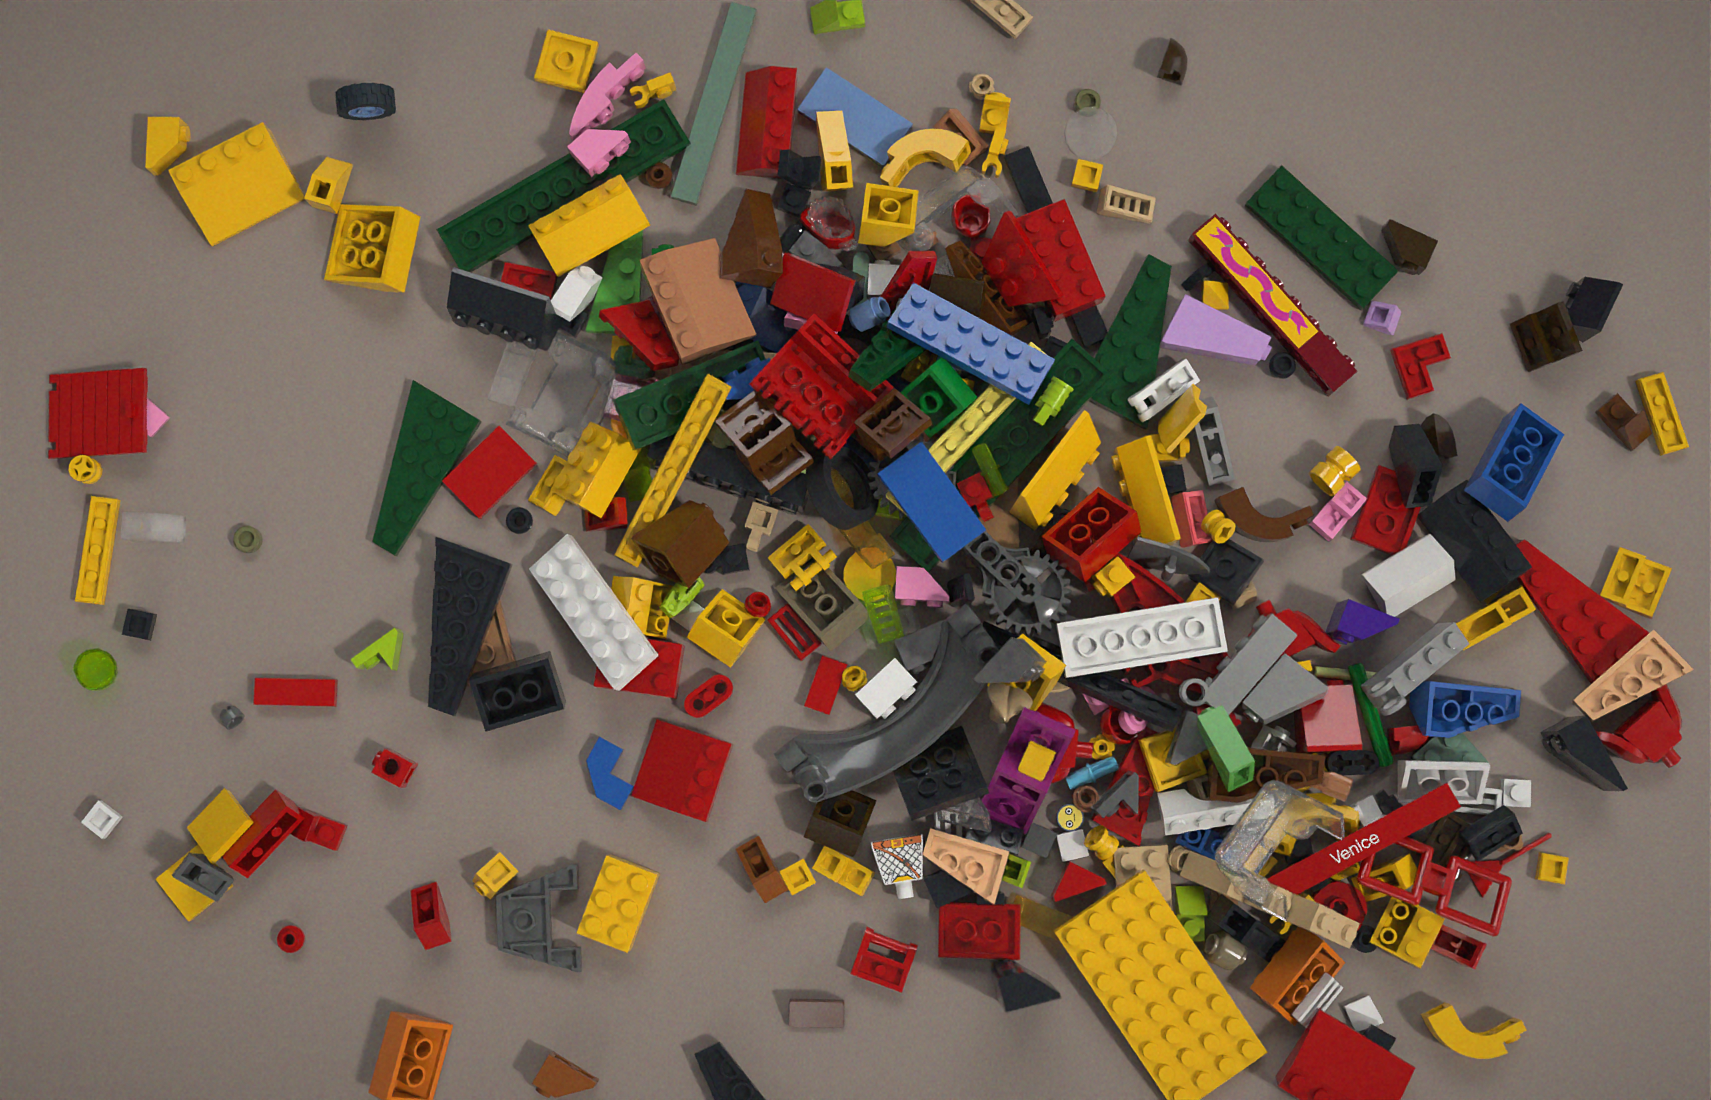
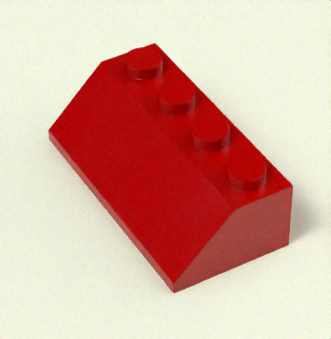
(766, 120)

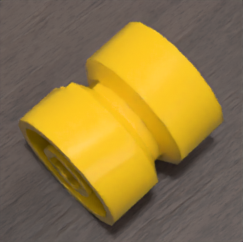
(1331, 474)

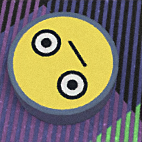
(1069, 817)

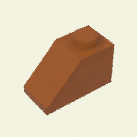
(761, 869)
(562, 1077)

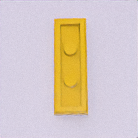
(1662, 413)

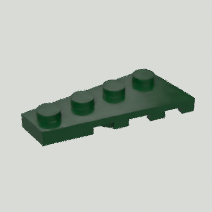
(883, 357)

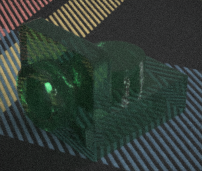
(631, 366)

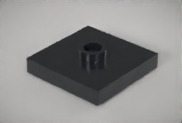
(1230, 569)

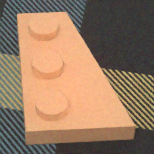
(968, 861)

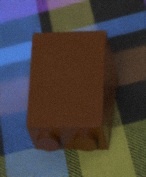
(682, 543)

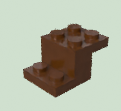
(890, 425)
(764, 441)

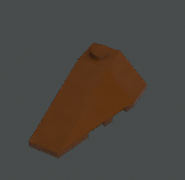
(753, 243)
(995, 309)
(1291, 768)

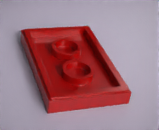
(813, 289)
(489, 472)
(1383, 517)
(979, 931)

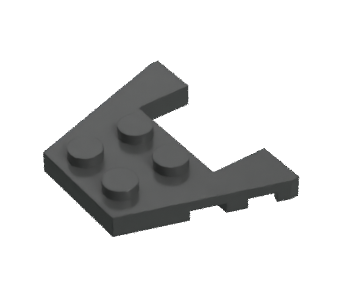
(526, 920)

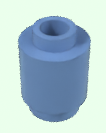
(869, 313)

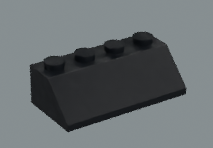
(502, 310)
(1475, 541)
(1020, 987)

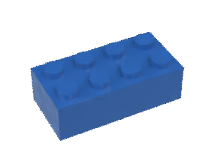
(1514, 462)

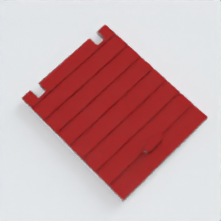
(98, 413)

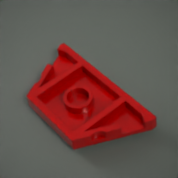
(1017, 266)

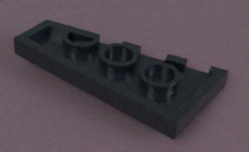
(725, 1076)

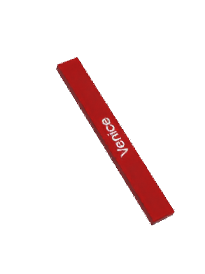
(1367, 840)

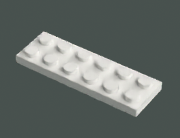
(593, 612)
(1141, 637)

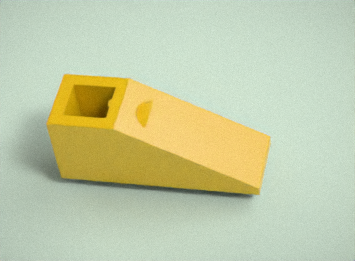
(834, 152)

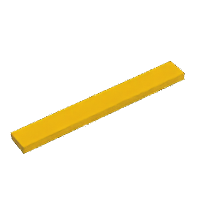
(675, 463)

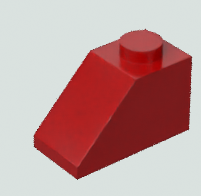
(430, 916)

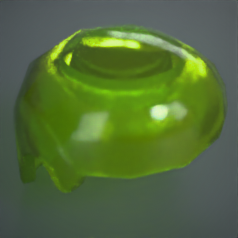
(95, 669)

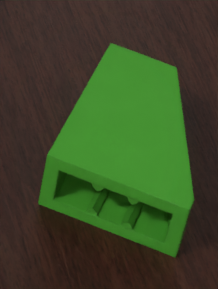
(1226, 747)

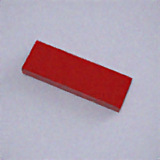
(295, 692)

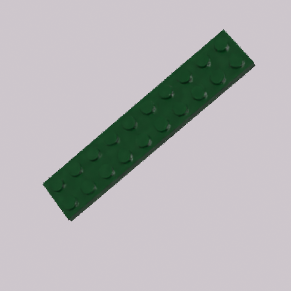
(505, 218)
(1017, 438)

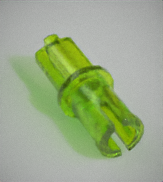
(989, 469)

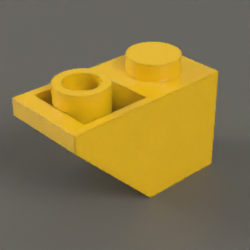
(328, 185)

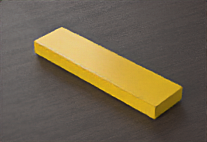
(97, 550)

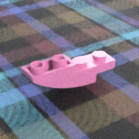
(608, 84)

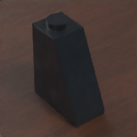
(1415, 465)

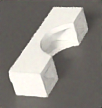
(1186, 813)

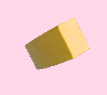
(1496, 616)

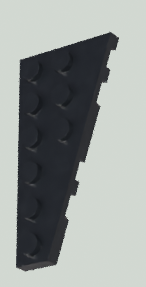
(462, 611)

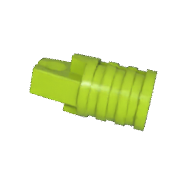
(1052, 400)
(680, 597)

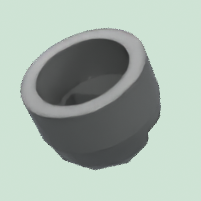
(231, 717)

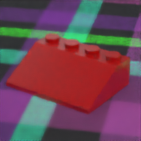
(1341, 1065)

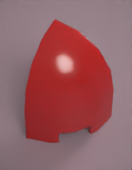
(1405, 739)

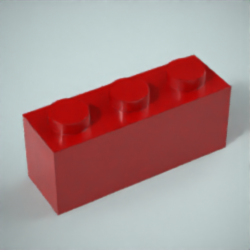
(271, 826)

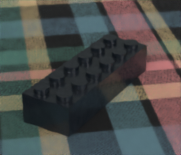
(723, 469)

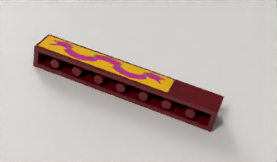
(1272, 304)

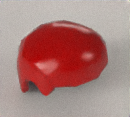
(970, 217)
(1111, 728)

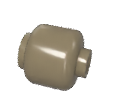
(1224, 950)

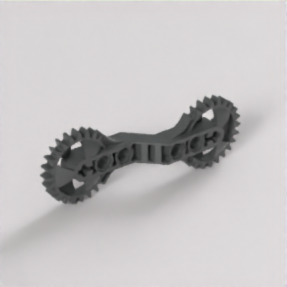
(1004, 592)

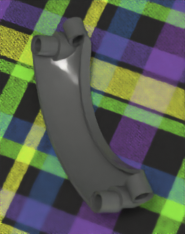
(867, 753)

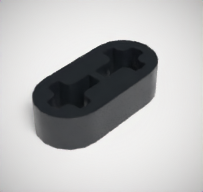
(1352, 756)

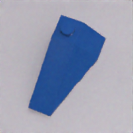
(1457, 708)

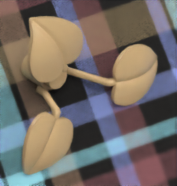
(1011, 701)

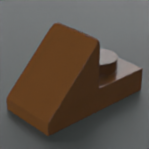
(1623, 421)

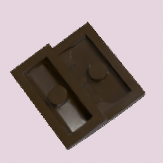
(962, 292)
(1546, 336)

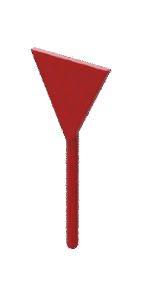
(1496, 865)

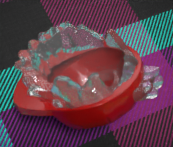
(830, 223)

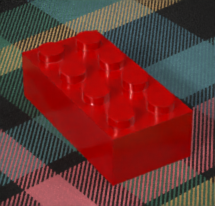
(1065, 257)

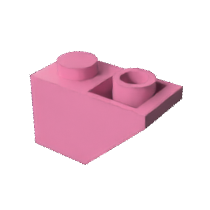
(597, 147)
(917, 585)

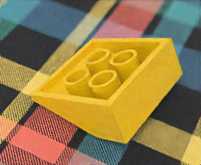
(372, 247)

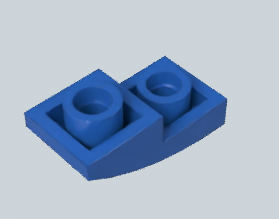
(1201, 841)

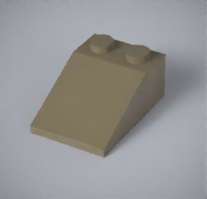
(825, 606)

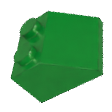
(939, 394)

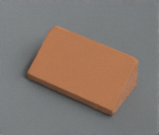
(957, 123)

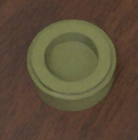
(1087, 98)
(247, 539)

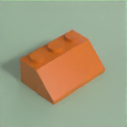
(1295, 972)
(410, 1057)

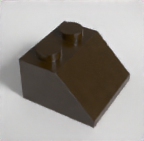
(840, 821)

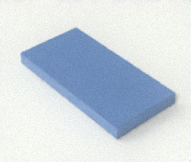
(868, 123)

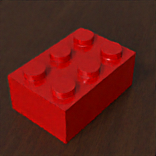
(1091, 534)
(656, 679)

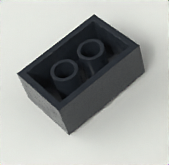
(517, 691)

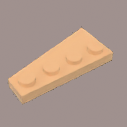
(1637, 673)

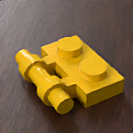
(797, 552)

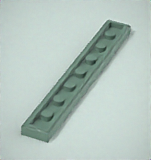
(713, 103)

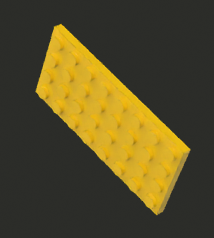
(1160, 990)

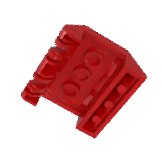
(814, 385)

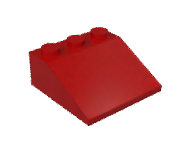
(682, 770)

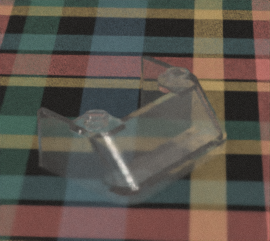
(943, 197)
(1259, 831)

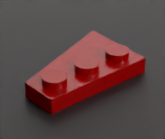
(915, 268)
(644, 332)

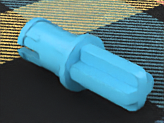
(1091, 772)

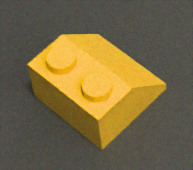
(887, 214)
(725, 628)
(1042, 686)

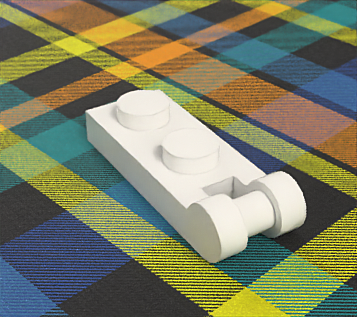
(1164, 389)

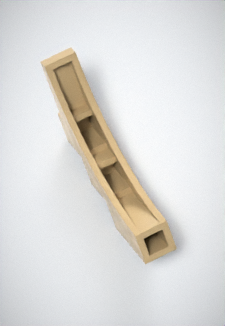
(1301, 911)

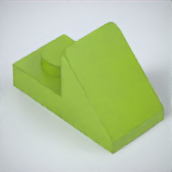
(837, 16)
(387, 646)
(1190, 910)

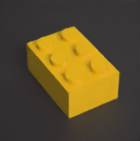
(595, 469)
(618, 903)

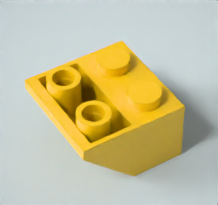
(642, 602)
(1407, 931)

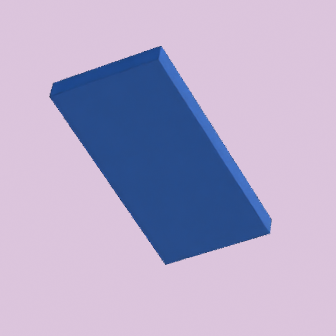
(931, 502)

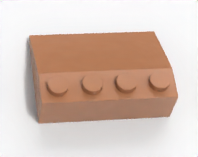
(694, 301)

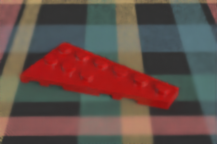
(1582, 619)

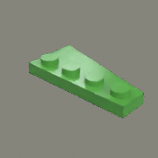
(620, 281)

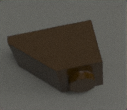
(1408, 247)

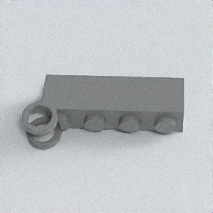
(1413, 666)
(1245, 667)

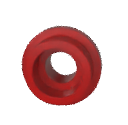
(757, 604)
(299, 938)

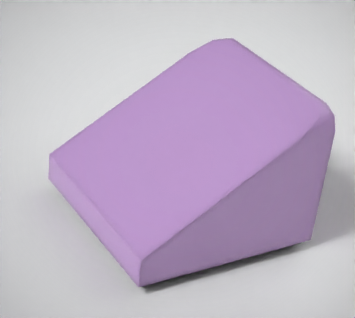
(1382, 317)

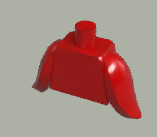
(1304, 626)
(1648, 732)
(1075, 748)

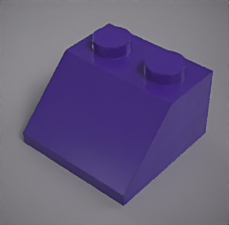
(1357, 621)

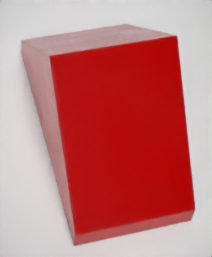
(1075, 881)
(1458, 947)

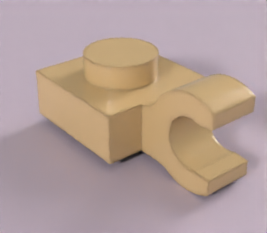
(760, 521)

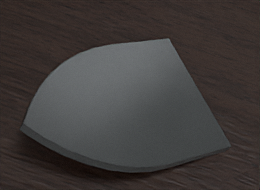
(1166, 558)

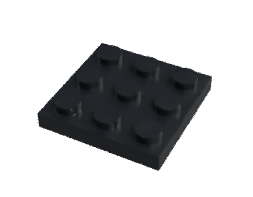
(941, 776)

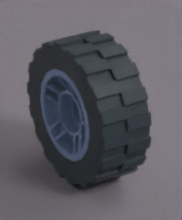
(365, 101)

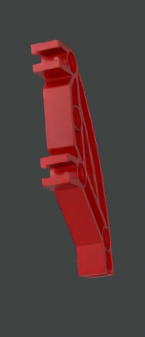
(1149, 592)

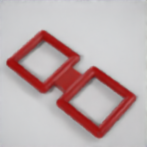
(1440, 882)

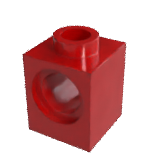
(405, 767)

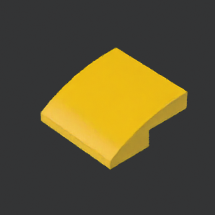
(1181, 418)
(1635, 582)

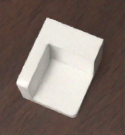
(1367, 810)

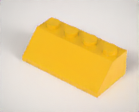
(589, 225)
(1146, 490)

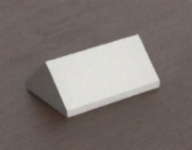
(1410, 575)
(1463, 777)

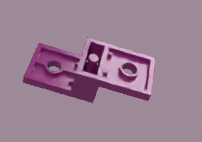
(1013, 795)

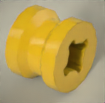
(79, 466)
(1217, 526)
(1101, 842)

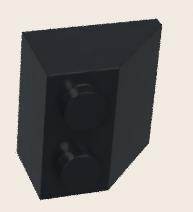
(1591, 304)

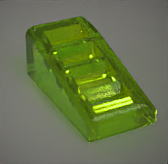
(874, 616)

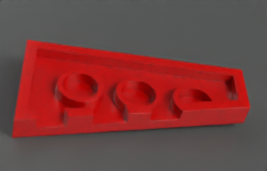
(1123, 821)

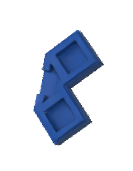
(600, 765)

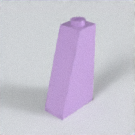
(1213, 334)

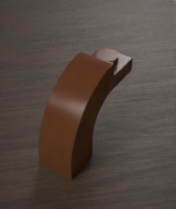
(1255, 525)

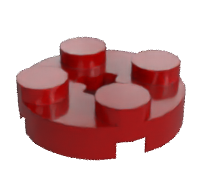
(1345, 894)

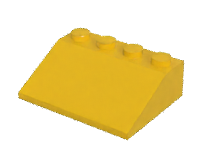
(237, 184)
(1057, 473)

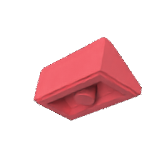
(1189, 513)

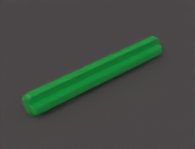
(1370, 716)

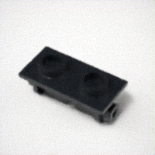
(1000, 836)

